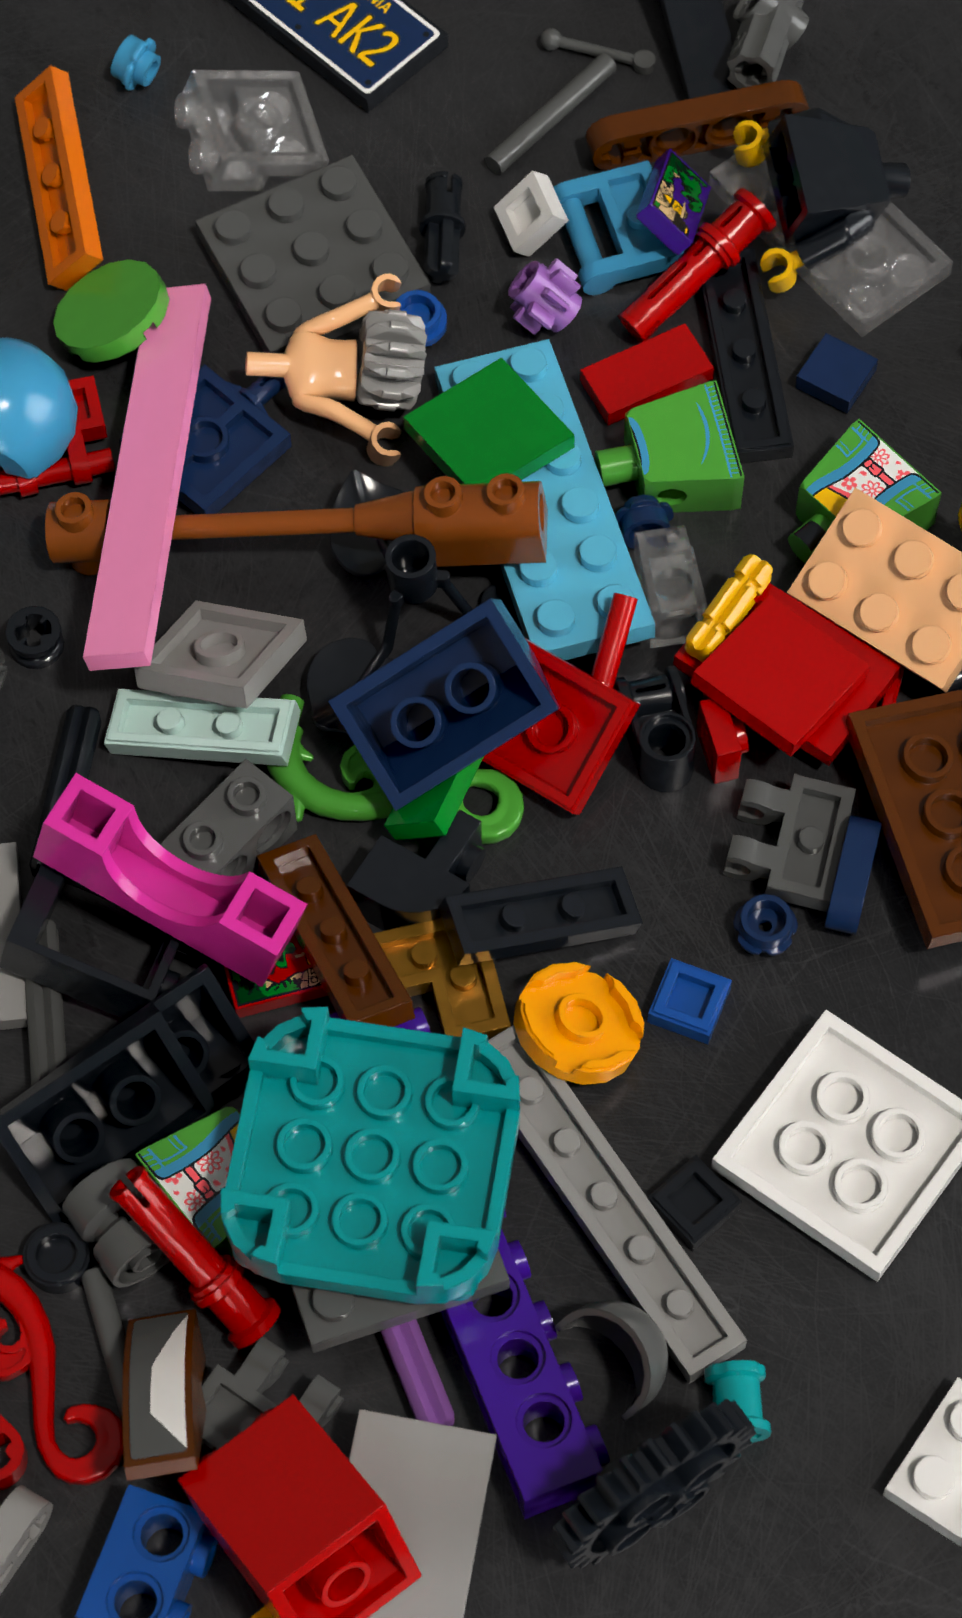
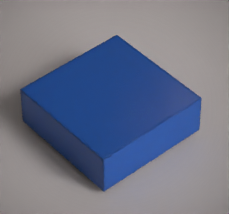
(689, 1001)

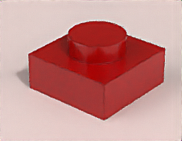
(722, 740)

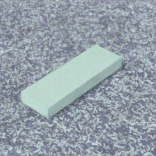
(201, 730)

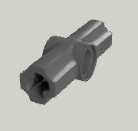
(763, 38)

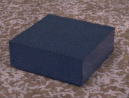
(836, 373)

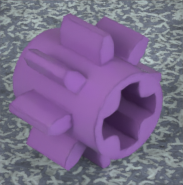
(545, 296)

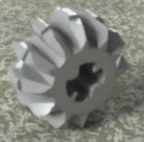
(390, 360)

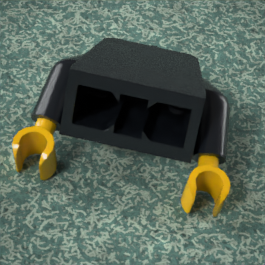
(823, 183)

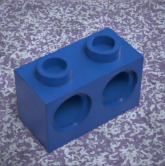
(129, 1569)

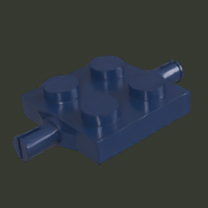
(229, 440)

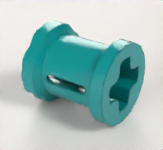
(741, 1382)

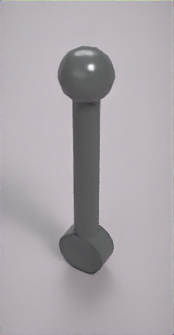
(642, 61)

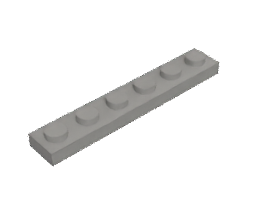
(619, 1218)

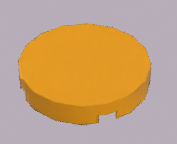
(578, 1023)

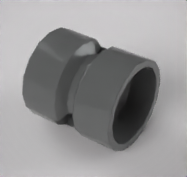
(121, 1245)

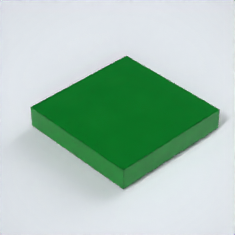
(489, 427)

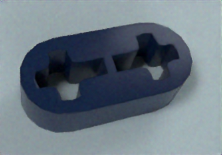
(853, 875)

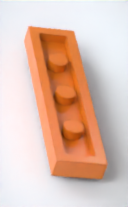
(58, 178)

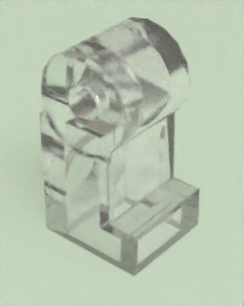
(669, 582)

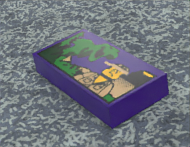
(673, 202)

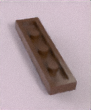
(337, 936)

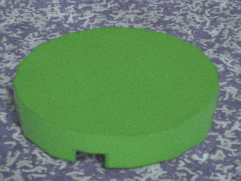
(111, 310)

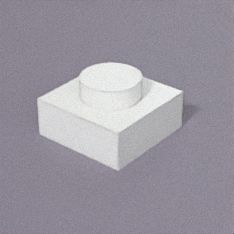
(531, 213)

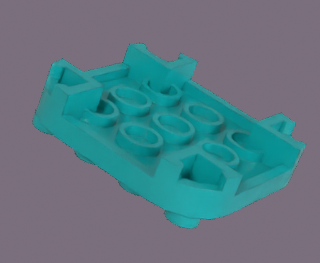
(372, 1159)

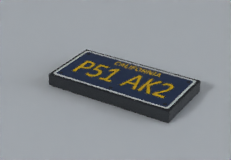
(353, 44)

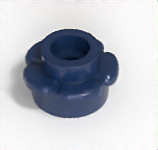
(642, 514)
(768, 910)

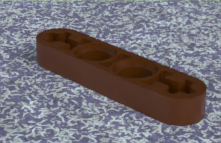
(638, 135)

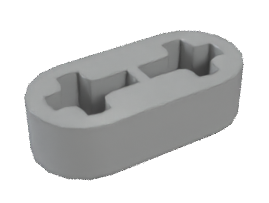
(21, 1524)

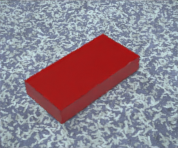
(646, 373)

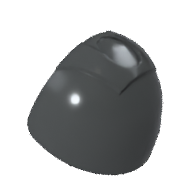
(635, 1336)

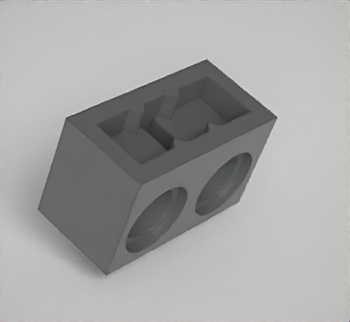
(235, 824)

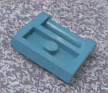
(619, 197)

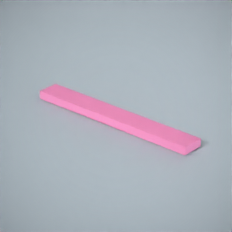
(147, 486)

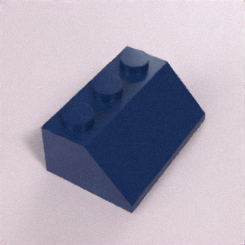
(446, 703)

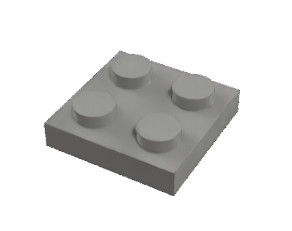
(221, 654)

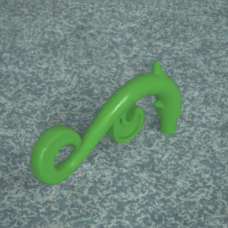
(373, 803)

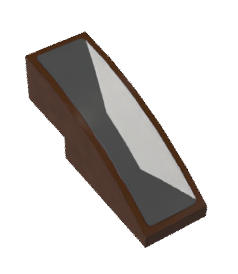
(163, 1395)

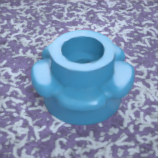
(135, 62)

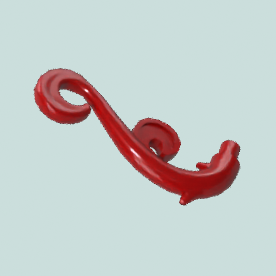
(37, 1354)

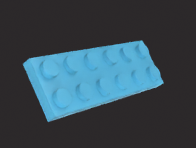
(587, 560)

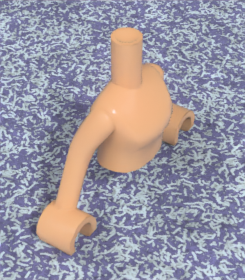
(326, 369)

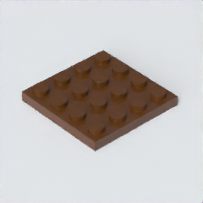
(915, 782)

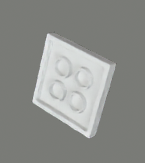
(848, 1145)

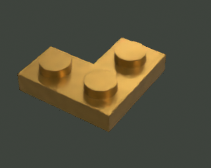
(462, 994)

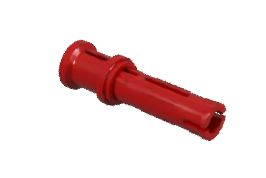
(715, 248)
(214, 1279)

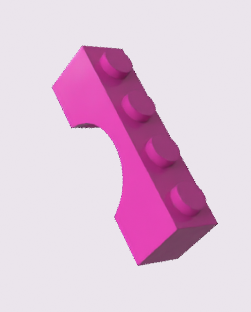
(107, 849)

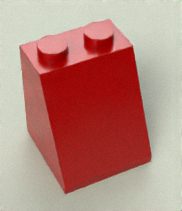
(300, 1519)

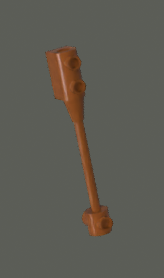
(463, 522)

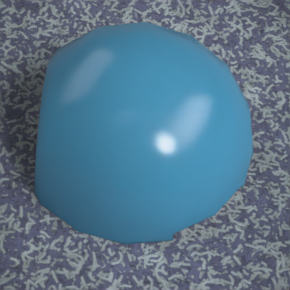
(35, 409)

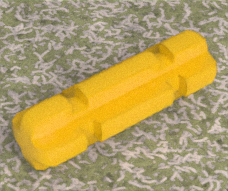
(729, 606)

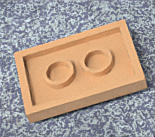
(889, 588)

